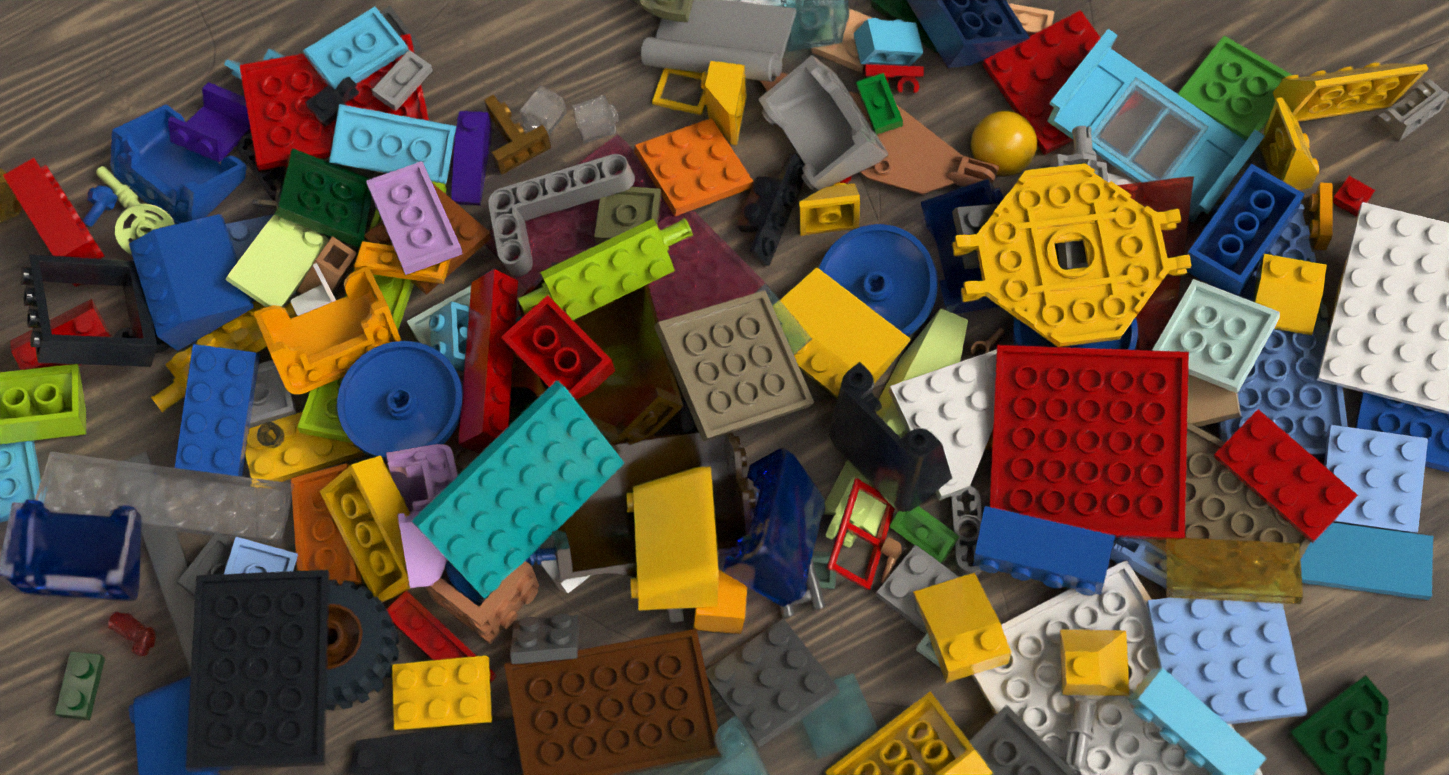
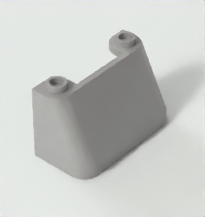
(822, 124)

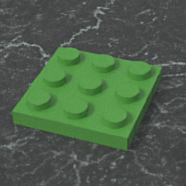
(1235, 87)

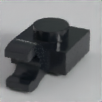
(326, 102)

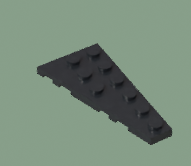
(443, 751)

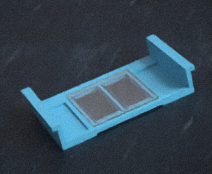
(1148, 126)

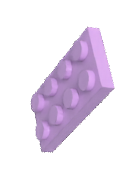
(414, 218)

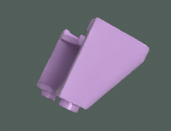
(420, 478)

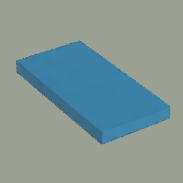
(1370, 561)

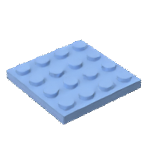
(1229, 656)

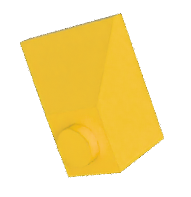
(830, 210)
(1094, 662)

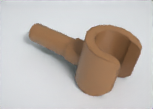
(988, 344)
(893, 550)

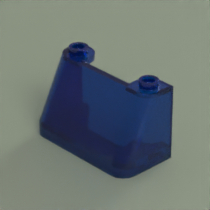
(782, 530)
(72, 553)

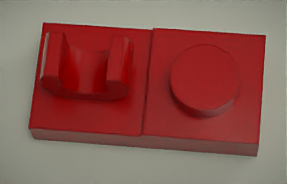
(908, 73)

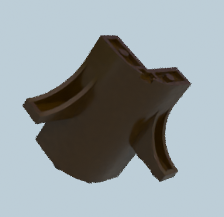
(640, 391)
(602, 531)

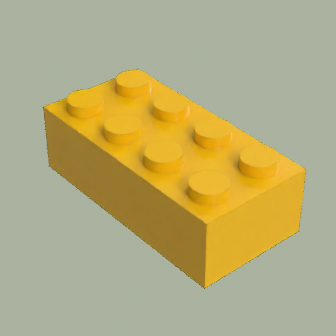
(366, 513)

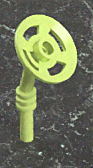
(144, 220)

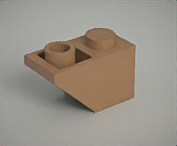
(334, 264)

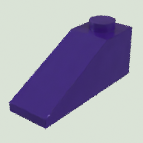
(470, 157)

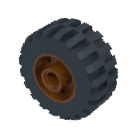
(359, 644)

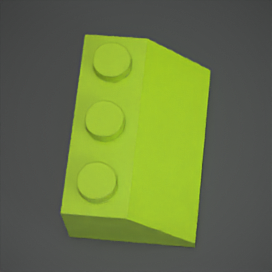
(41, 404)

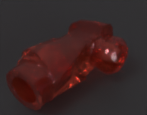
(131, 629)

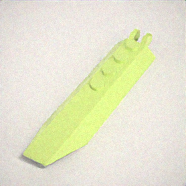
(933, 349)

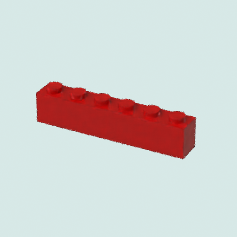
(488, 361)

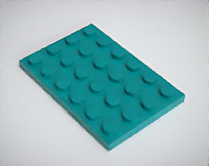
(519, 490)

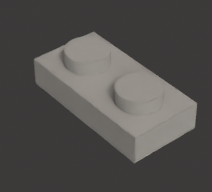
(402, 80)

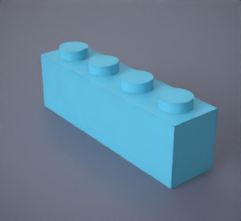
(1193, 726)

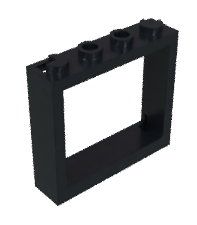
(87, 349)

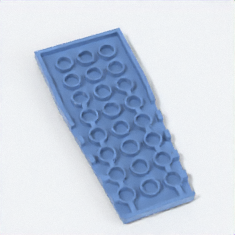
(1287, 368)

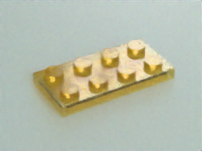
(1233, 570)

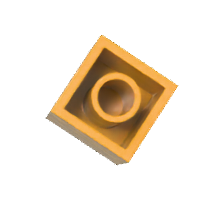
(730, 610)

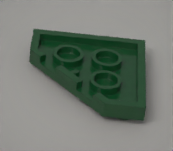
(1347, 733)

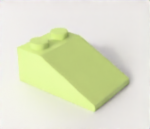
(277, 261)

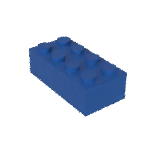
(1243, 230)
(217, 410)

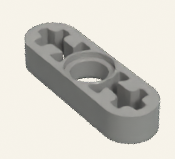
(958, 509)

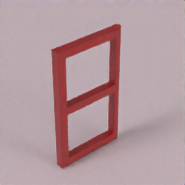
(876, 542)

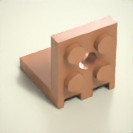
(497, 610)

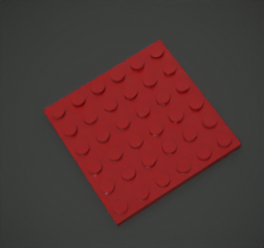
(1092, 438)

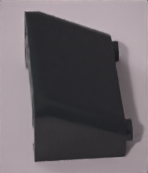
(899, 468)

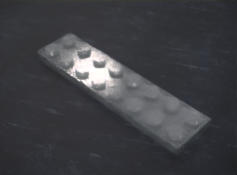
(168, 497)

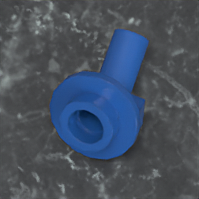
(103, 199)

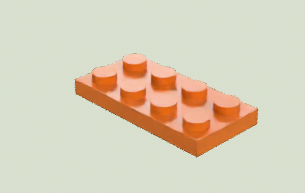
(316, 533)

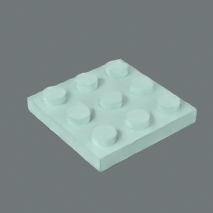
(1219, 333)

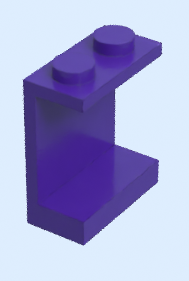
(215, 126)

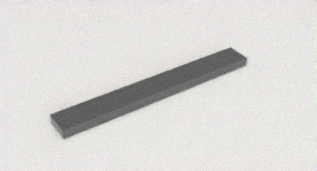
(169, 565)

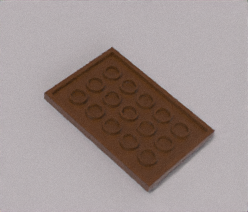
(615, 708)

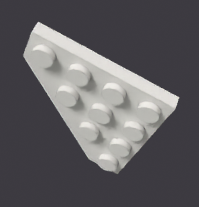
(956, 409)

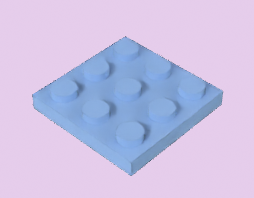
(1383, 472)

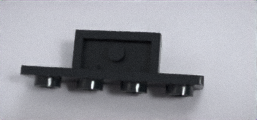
(770, 207)

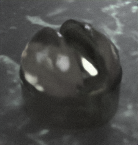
(266, 439)

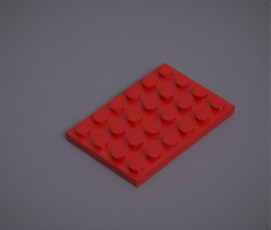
(279, 114)

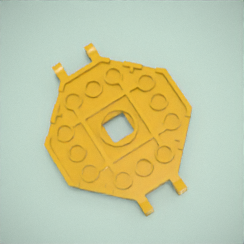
(1075, 304)

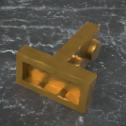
(519, 146)

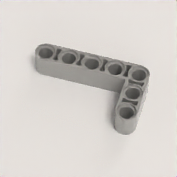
(550, 201)

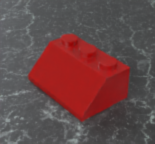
(78, 321)
(559, 349)

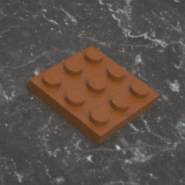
(468, 231)

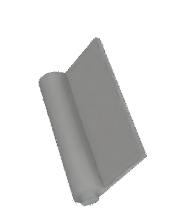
(723, 33)

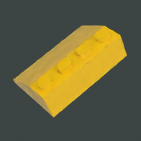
(1347, 89)
(841, 332)
(915, 743)

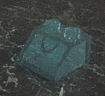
(817, 23)

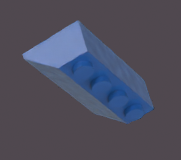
(1043, 551)

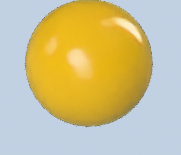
(1004, 141)

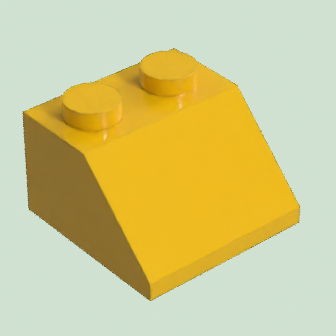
(725, 97)
(1292, 289)

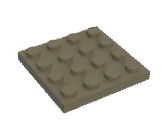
(733, 365)

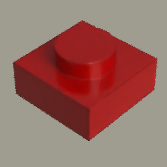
(1352, 195)

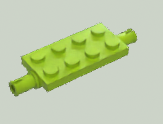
(609, 269)

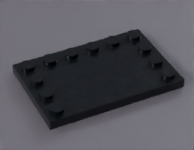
(259, 671)

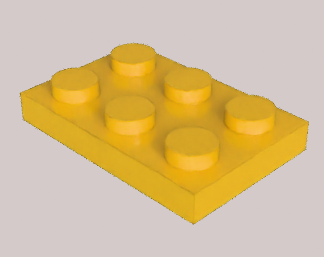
(441, 693)

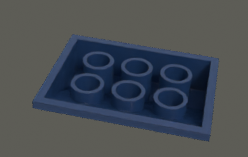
(969, 28)

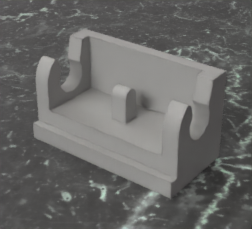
(1413, 109)

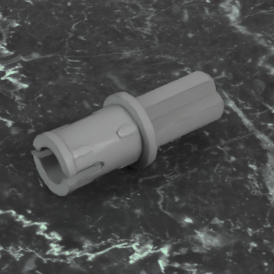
(1080, 734)

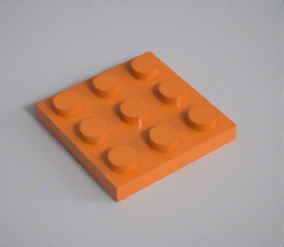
(693, 166)

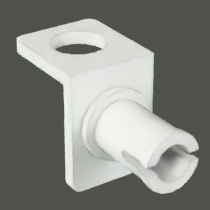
(315, 297)

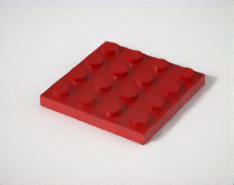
(1038, 69)

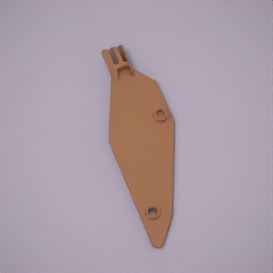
(918, 157)

